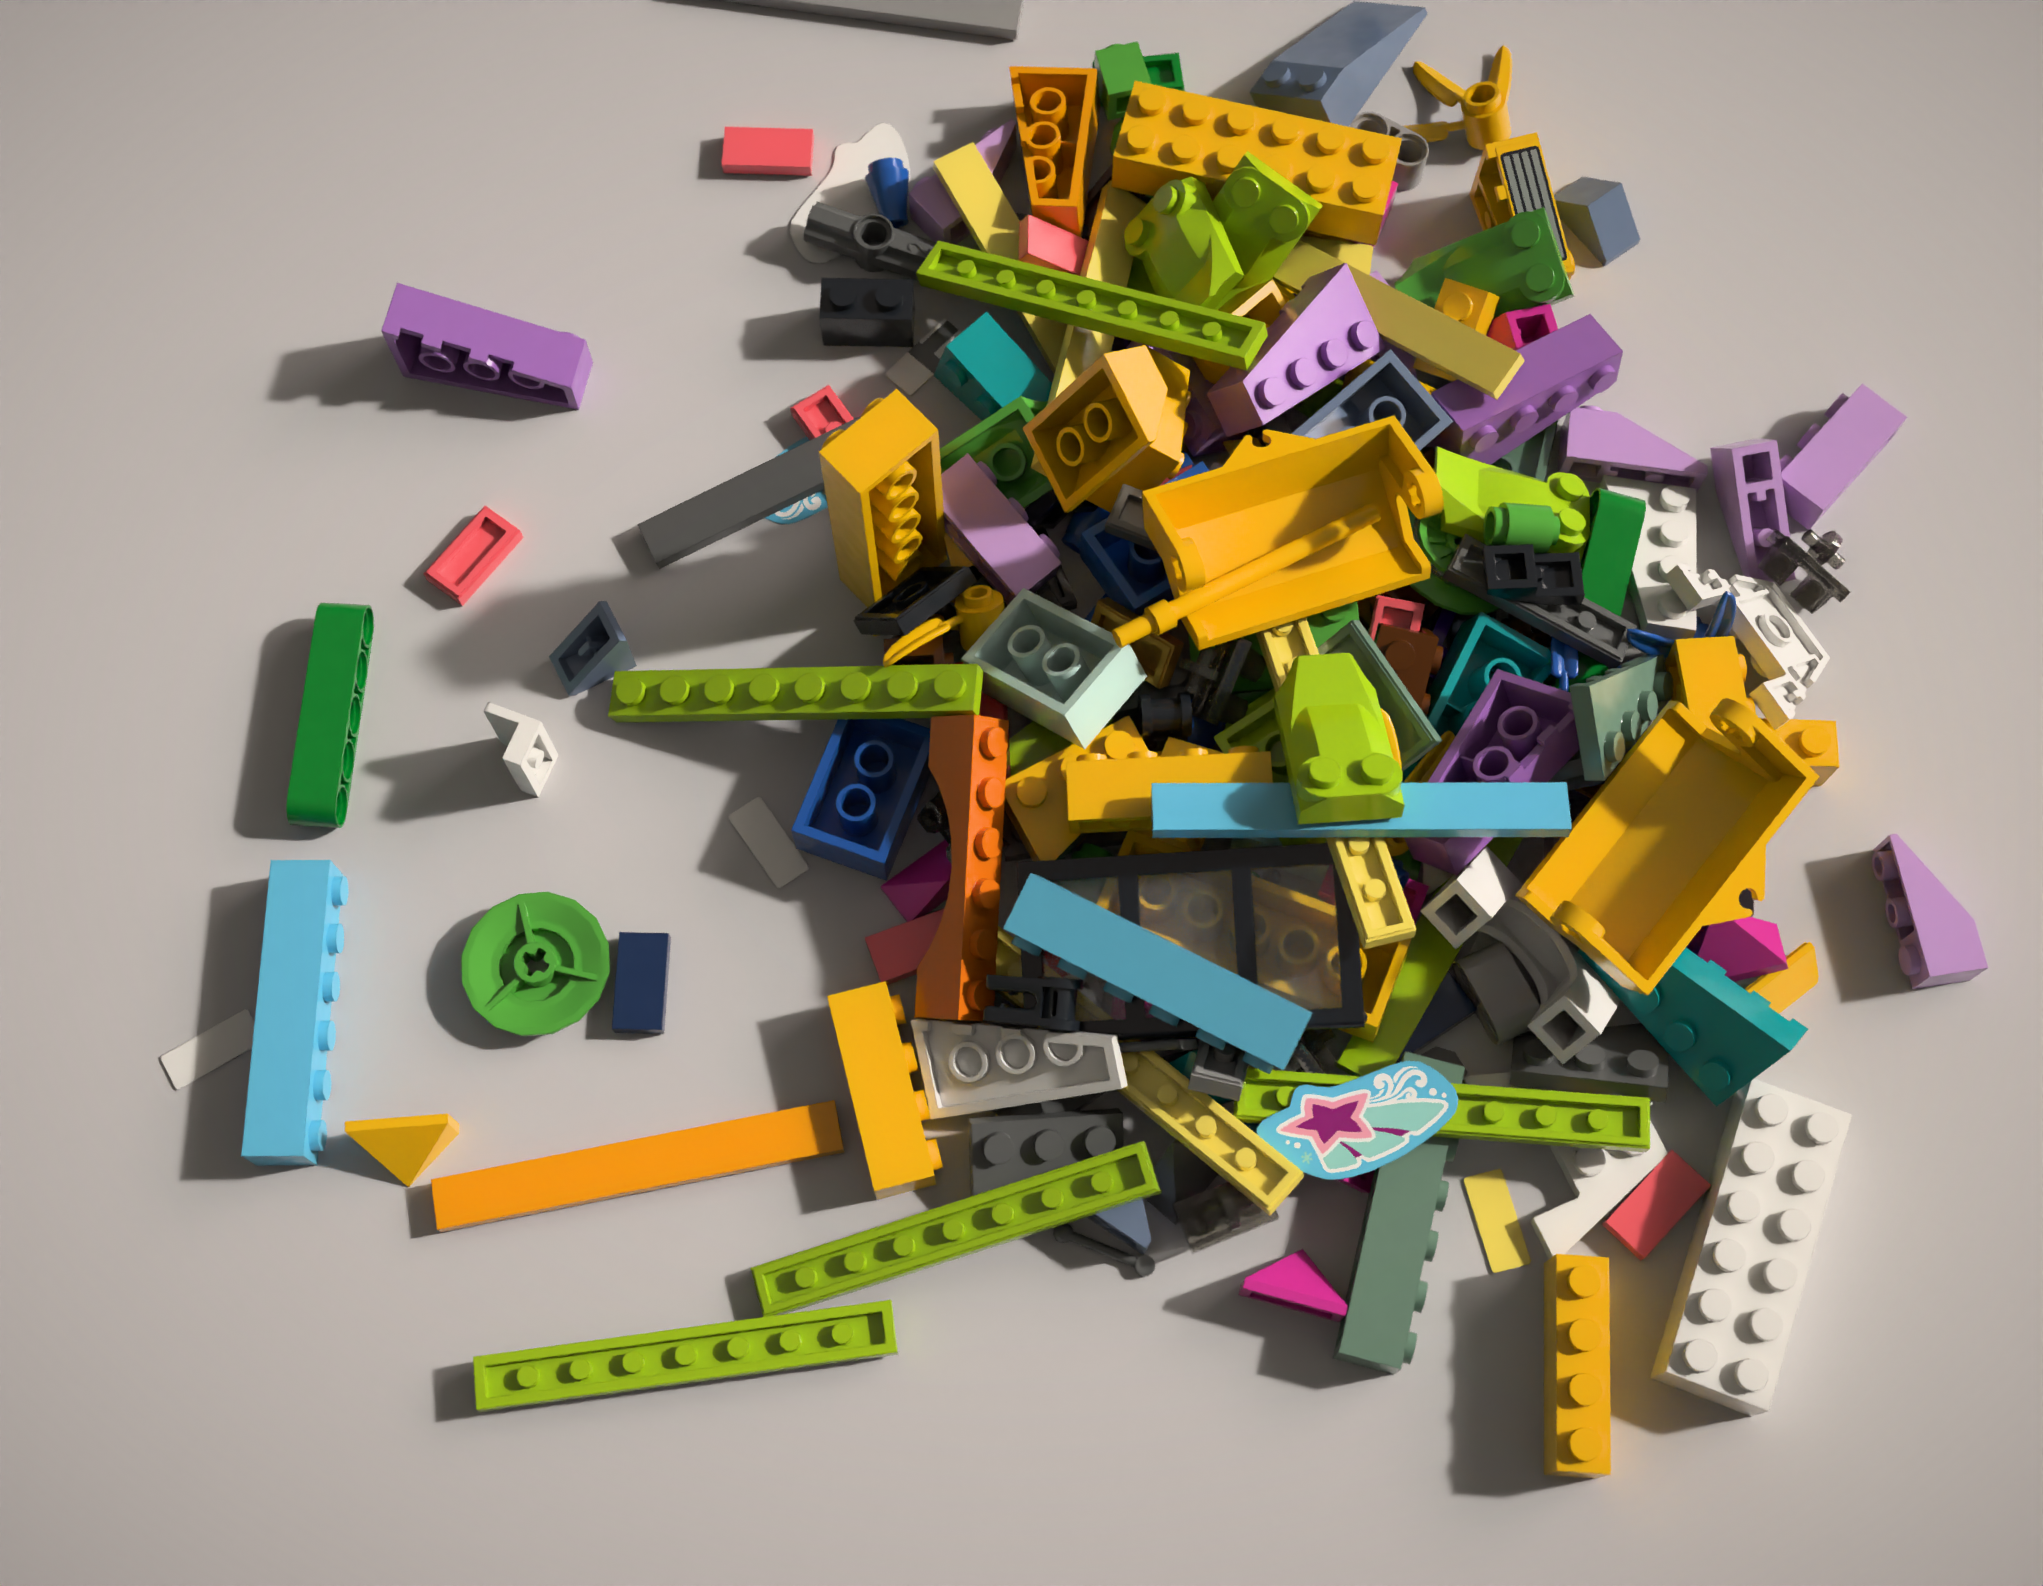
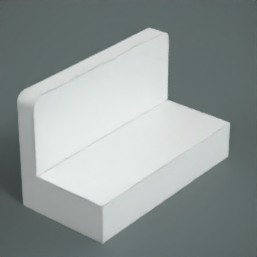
(529, 748)

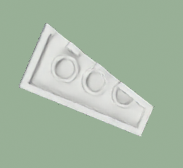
(1664, 542)
(1004, 1066)

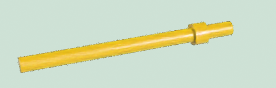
(1164, 615)

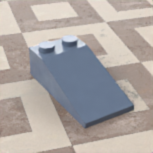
(1338, 63)
(1378, 393)

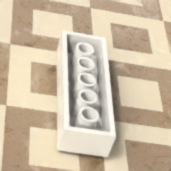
(1751, 1248)

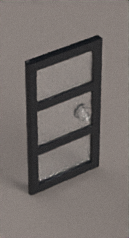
(1252, 910)

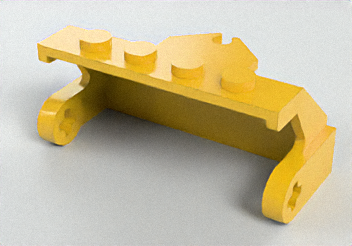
(1278, 495)
(1670, 841)

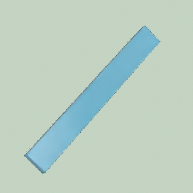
(1428, 811)

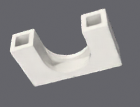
(1572, 995)

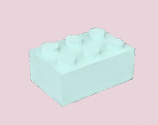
(1055, 667)

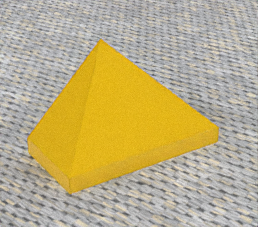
(405, 1143)

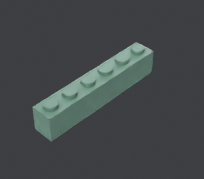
(1393, 1249)

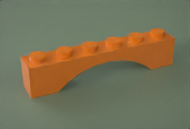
(970, 770)

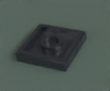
(914, 600)

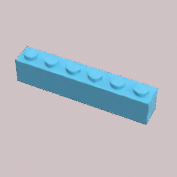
(1157, 971)
(294, 1014)

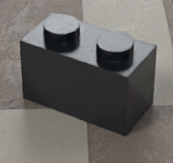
(867, 312)

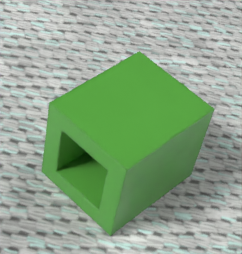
(1117, 71)

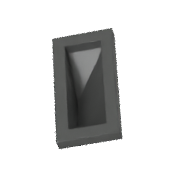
(1179, 1177)

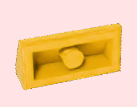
(1788, 985)

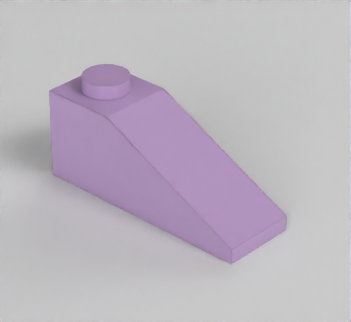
(1611, 445)
(1751, 499)

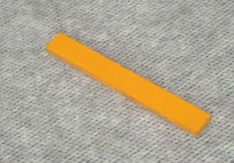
(636, 1166)

